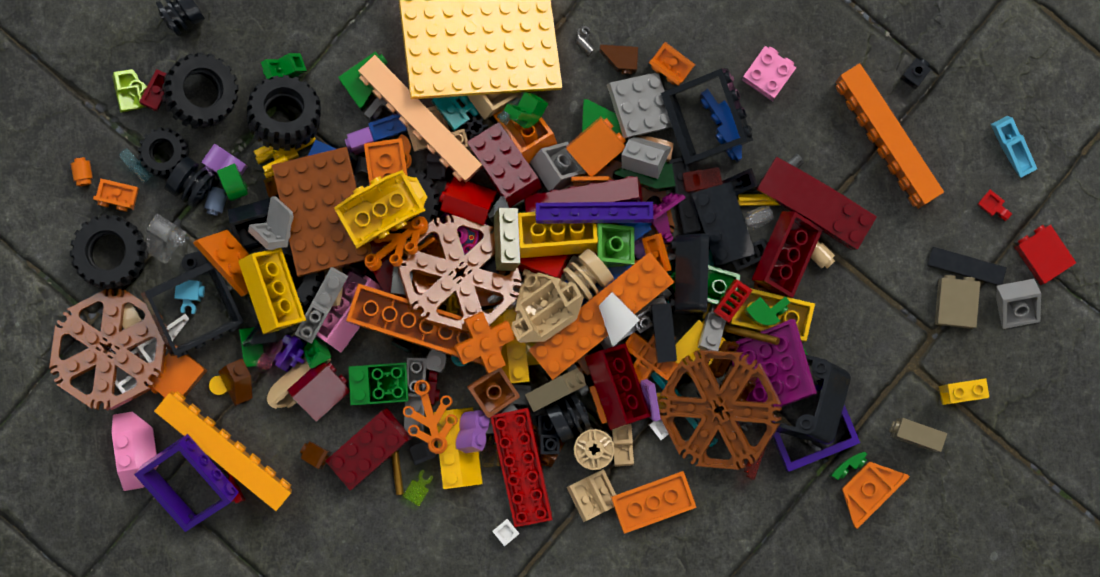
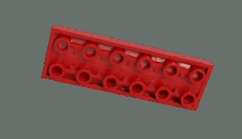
(521, 467)

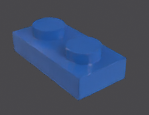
(387, 127)

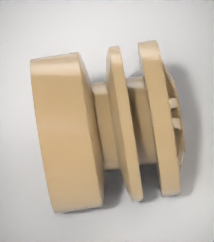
(588, 274)
(601, 458)

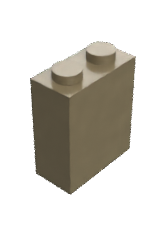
(957, 302)
(555, 389)
(917, 434)

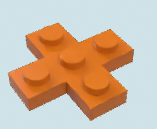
(484, 342)
(646, 358)

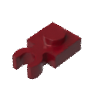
(434, 393)

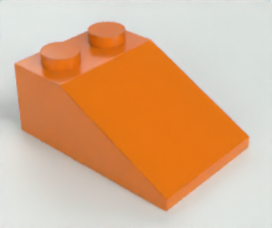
(529, 139)

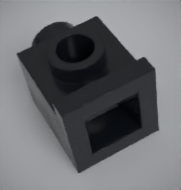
(911, 77)

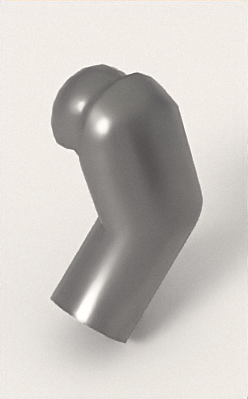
(582, 40)

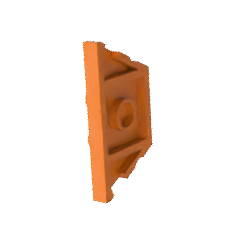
(224, 253)
(869, 490)

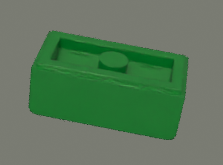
(316, 352)
(251, 353)

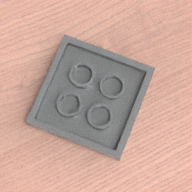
(639, 105)

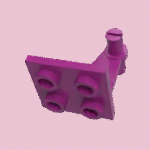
(660, 217)

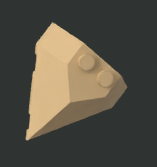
(544, 307)

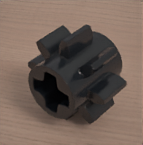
(471, 126)

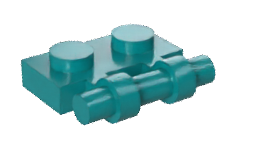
(452, 111)

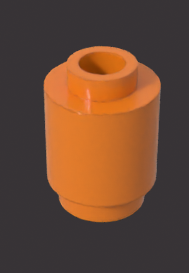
(81, 171)

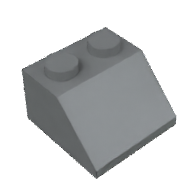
(644, 156)
(556, 166)
(1018, 303)

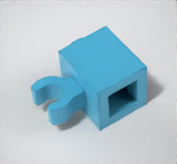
(189, 292)

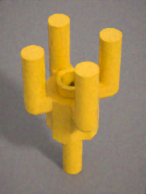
(263, 154)

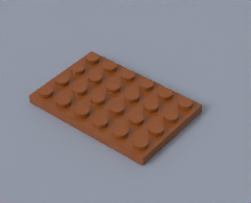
(311, 191)

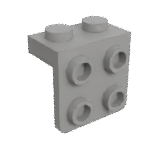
(276, 230)

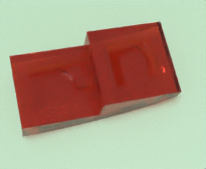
(702, 179)

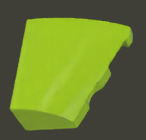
(128, 90)

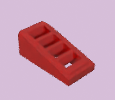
(742, 298)

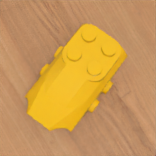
(381, 207)

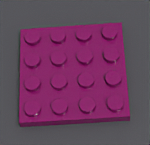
(782, 363)

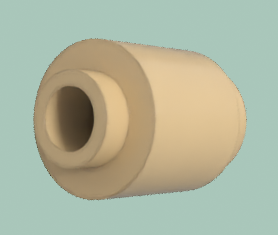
(822, 256)

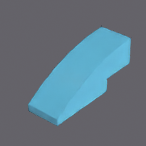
(1014, 146)

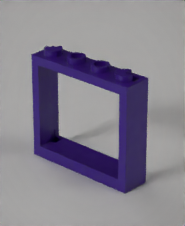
(792, 465)
(168, 497)

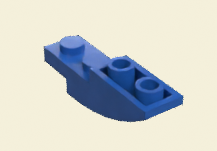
(722, 115)

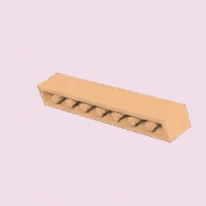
(420, 119)

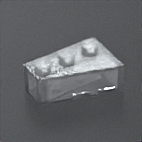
(163, 238)

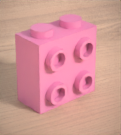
(769, 73)

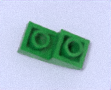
(853, 461)

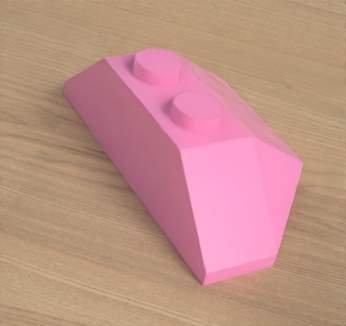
(132, 447)

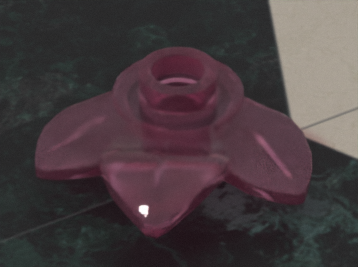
(266, 360)

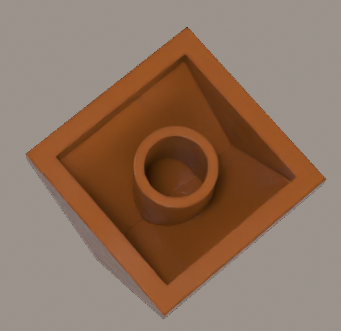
(493, 392)

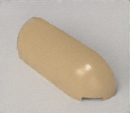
(278, 395)

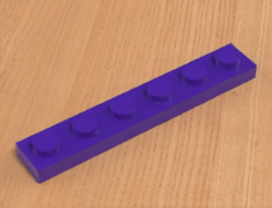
(594, 212)

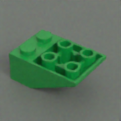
(378, 384)

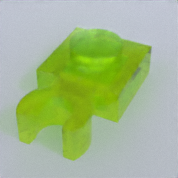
(416, 490)

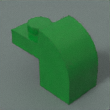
(290, 64)
(528, 110)
(232, 182)
(764, 315)

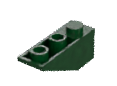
(663, 183)

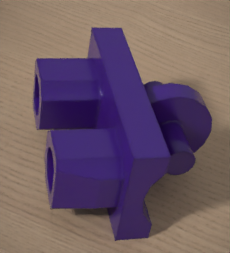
(291, 354)

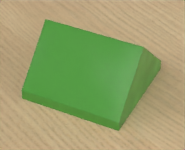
(615, 245)

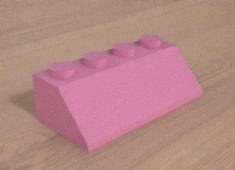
(335, 328)

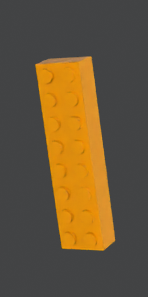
(223, 450)

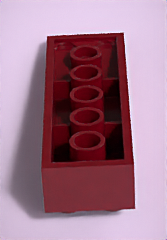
(817, 202)

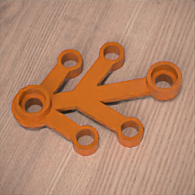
(415, 228)
(431, 419)

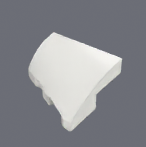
(617, 318)

